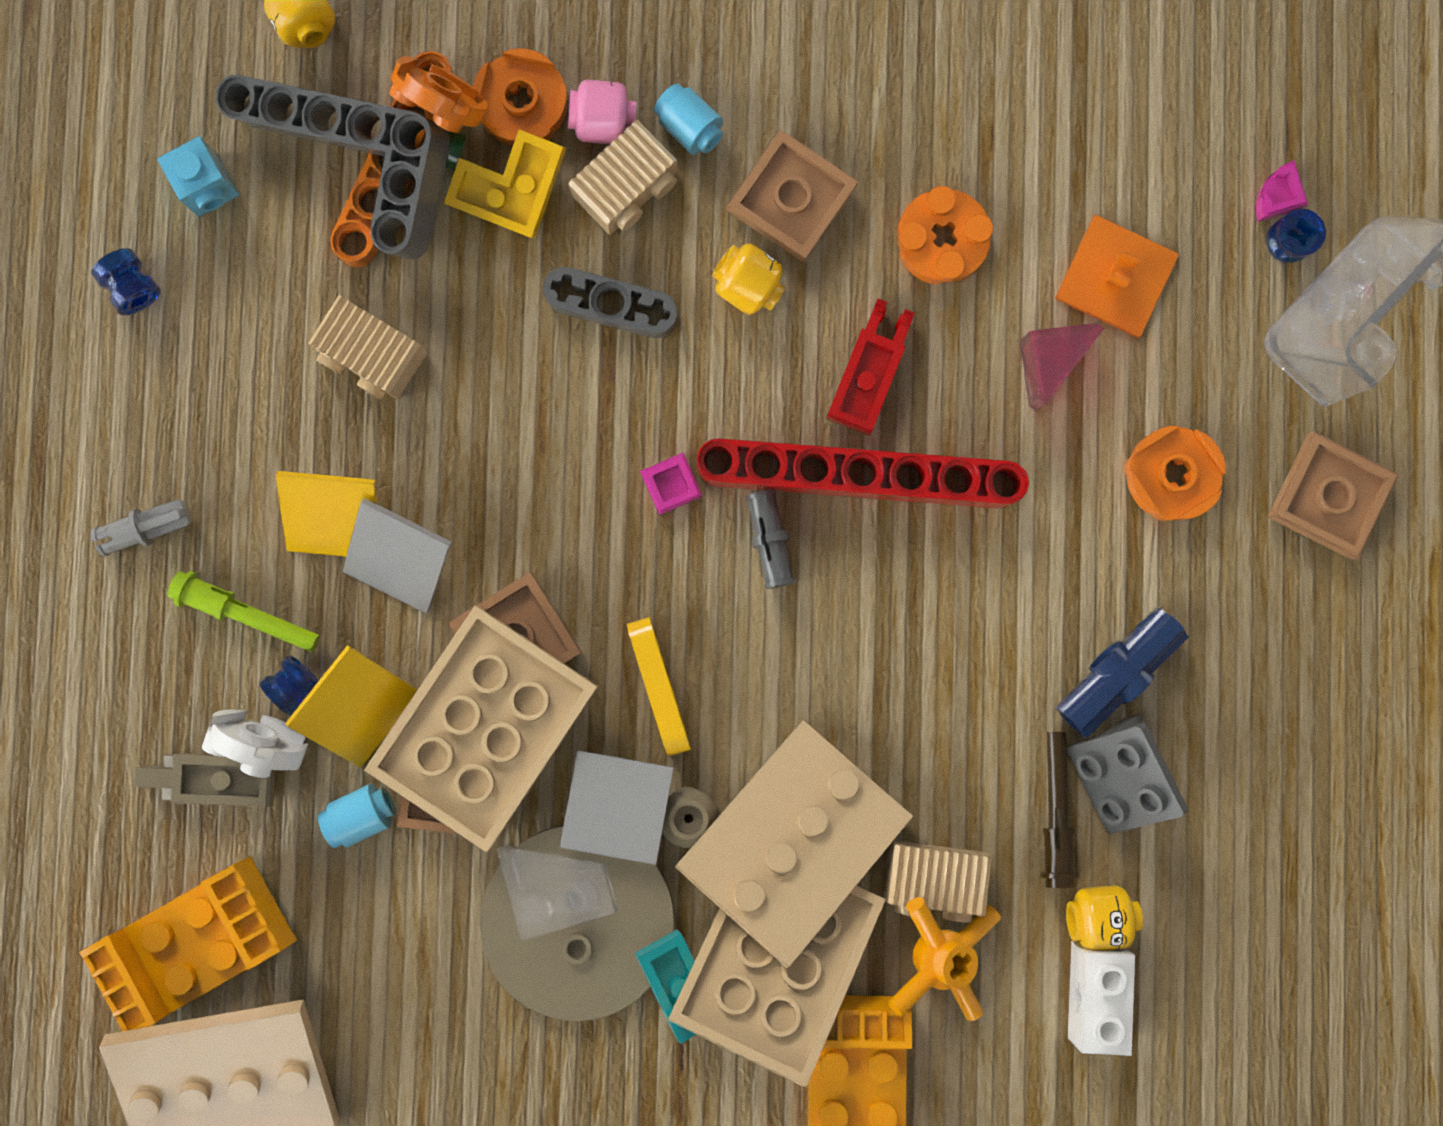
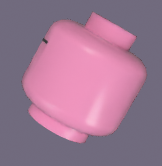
(600, 111)

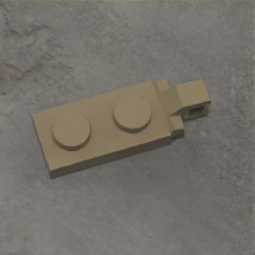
(206, 781)

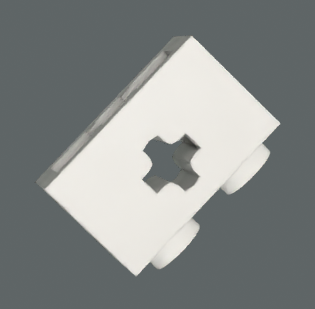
(1101, 1000)

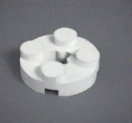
(254, 744)

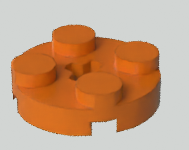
(506, 76)
(438, 93)
(942, 209)
(1179, 446)

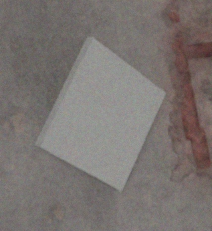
(396, 556)
(616, 807)

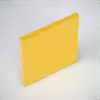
(321, 510)
(352, 707)

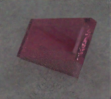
(1051, 357)

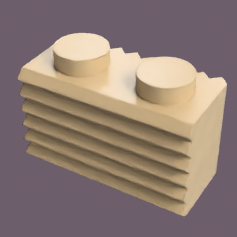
(625, 178)
(367, 348)
(943, 876)

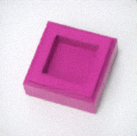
(671, 484)

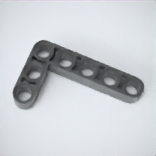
(353, 131)

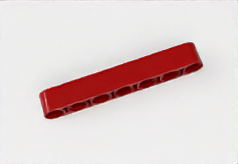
(883, 464)

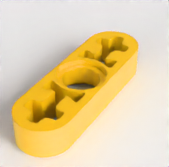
(658, 686)

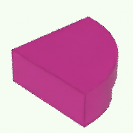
(1281, 193)

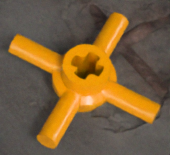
(944, 960)

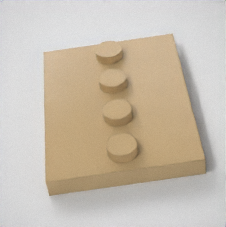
(481, 728)
(794, 843)
(769, 1011)
(223, 1071)

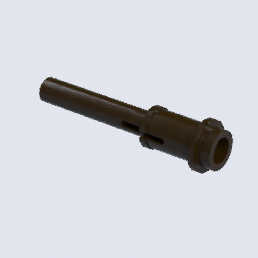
(1058, 861)

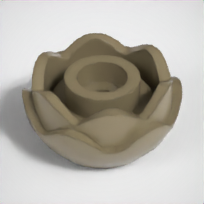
(688, 801)

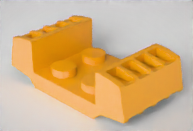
(188, 946)
(862, 1066)

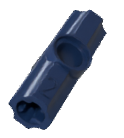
(1122, 672)

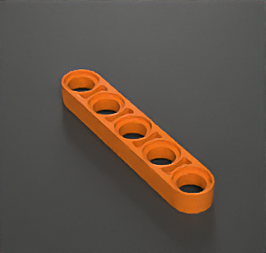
(353, 217)

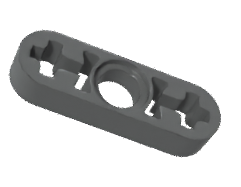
(601, 284)

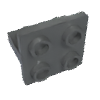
(1127, 777)

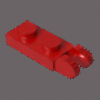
(869, 373)

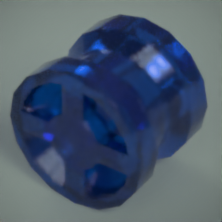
(1285, 243)
(289, 685)

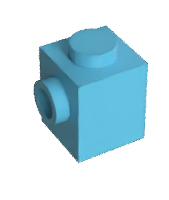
(198, 176)

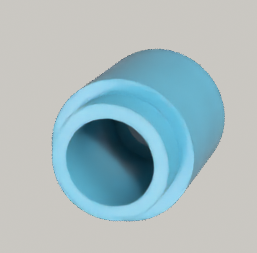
(689, 119)
(356, 816)

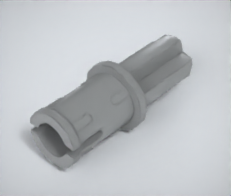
(141, 527)

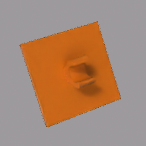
(1116, 276)

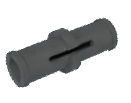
(770, 539)

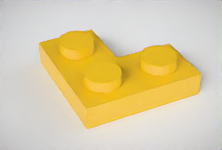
(512, 198)

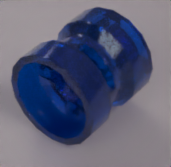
(125, 281)

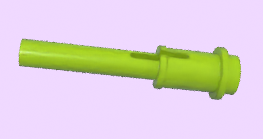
(220, 603)

